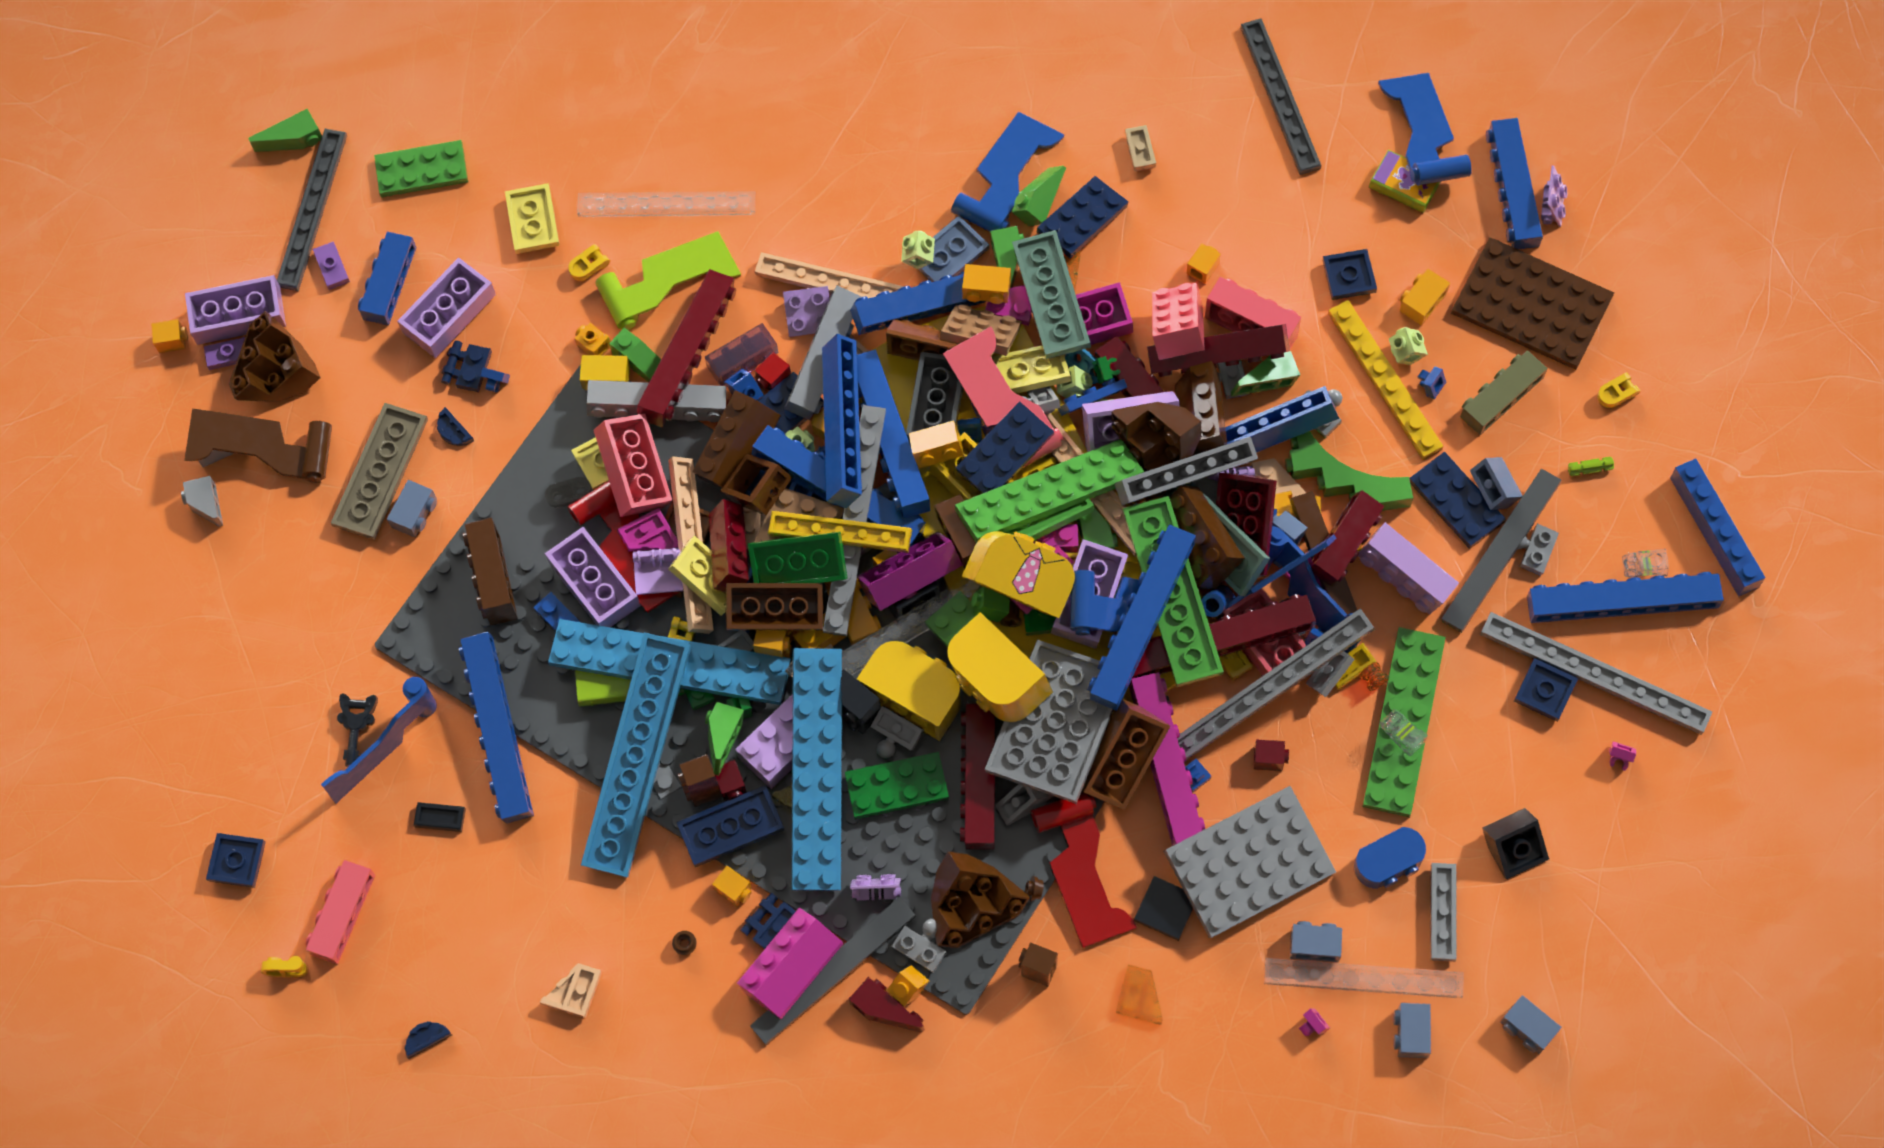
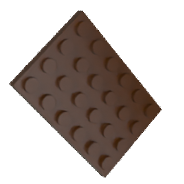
(1532, 303)

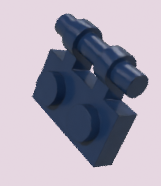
(473, 360)
(775, 923)

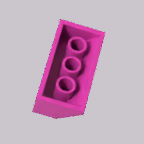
(790, 963)

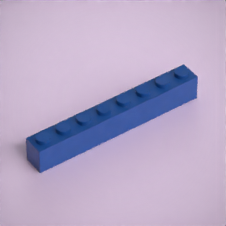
(841, 421)
(894, 446)
(810, 473)
(1624, 597)
(1142, 617)
(496, 728)

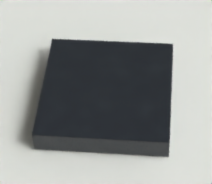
(1164, 908)

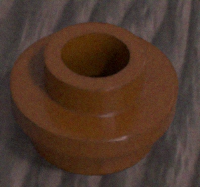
(1034, 888)
(679, 937)

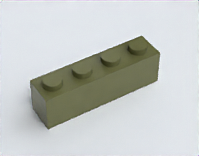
(1504, 392)

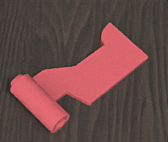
(987, 387)

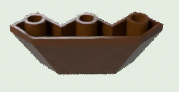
(271, 364)
(1157, 433)
(971, 899)

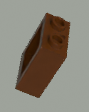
(760, 499)

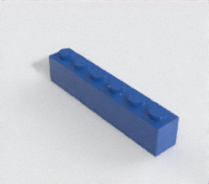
(1514, 183)
(909, 303)
(1285, 420)
(1717, 527)

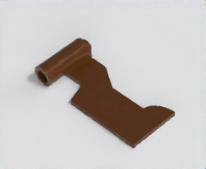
(260, 439)

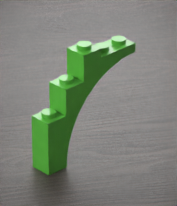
(1335, 478)

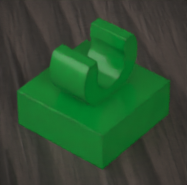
(1102, 369)
(741, 703)

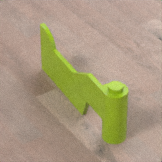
(661, 274)

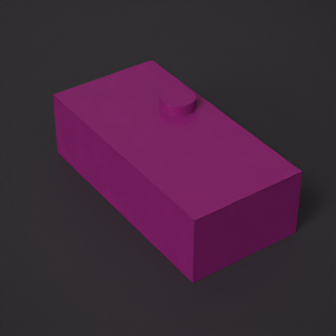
(908, 572)

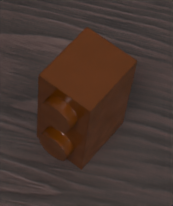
(1038, 964)

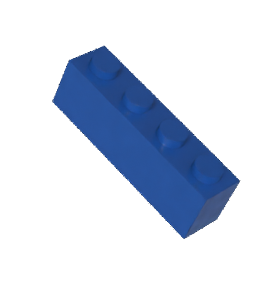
(387, 278)

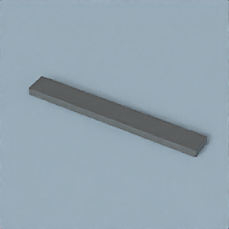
(1280, 96)
(311, 209)
(1501, 550)
(840, 966)

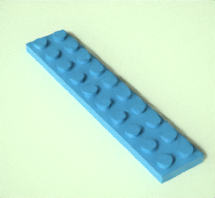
(707, 670)
(636, 755)
(816, 769)

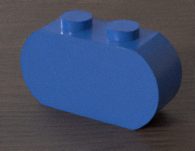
(1390, 858)

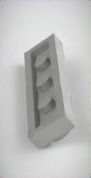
(1443, 912)

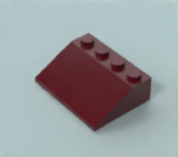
(1250, 505)

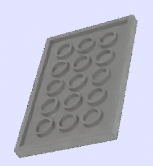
(1060, 737)
(1249, 861)

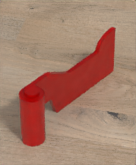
(602, 503)
(1077, 873)

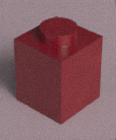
(1270, 755)
(730, 781)

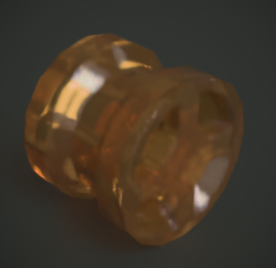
(1374, 676)

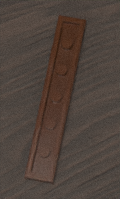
(1308, 513)

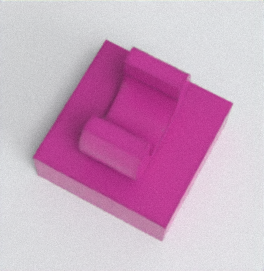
(1621, 752)
(1314, 1023)

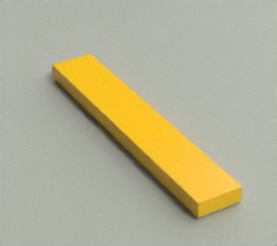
(852, 532)

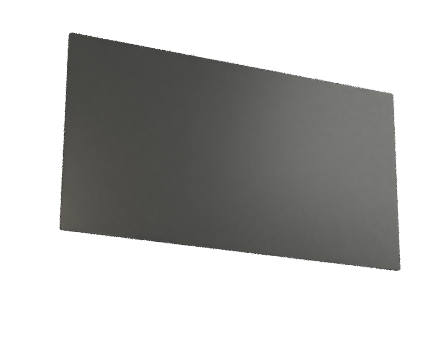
(548, 716)

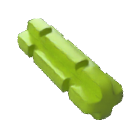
(1591, 466)

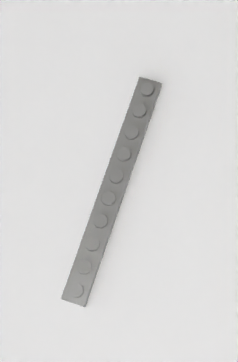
(842, 591)
(1597, 673)
(1275, 683)

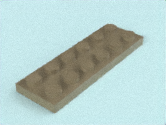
(379, 471)

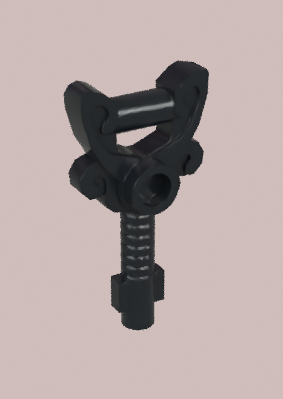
(355, 722)

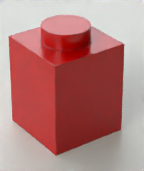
(771, 372)

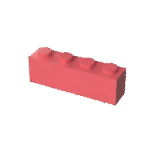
(339, 912)

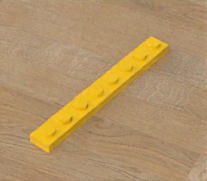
(1385, 380)

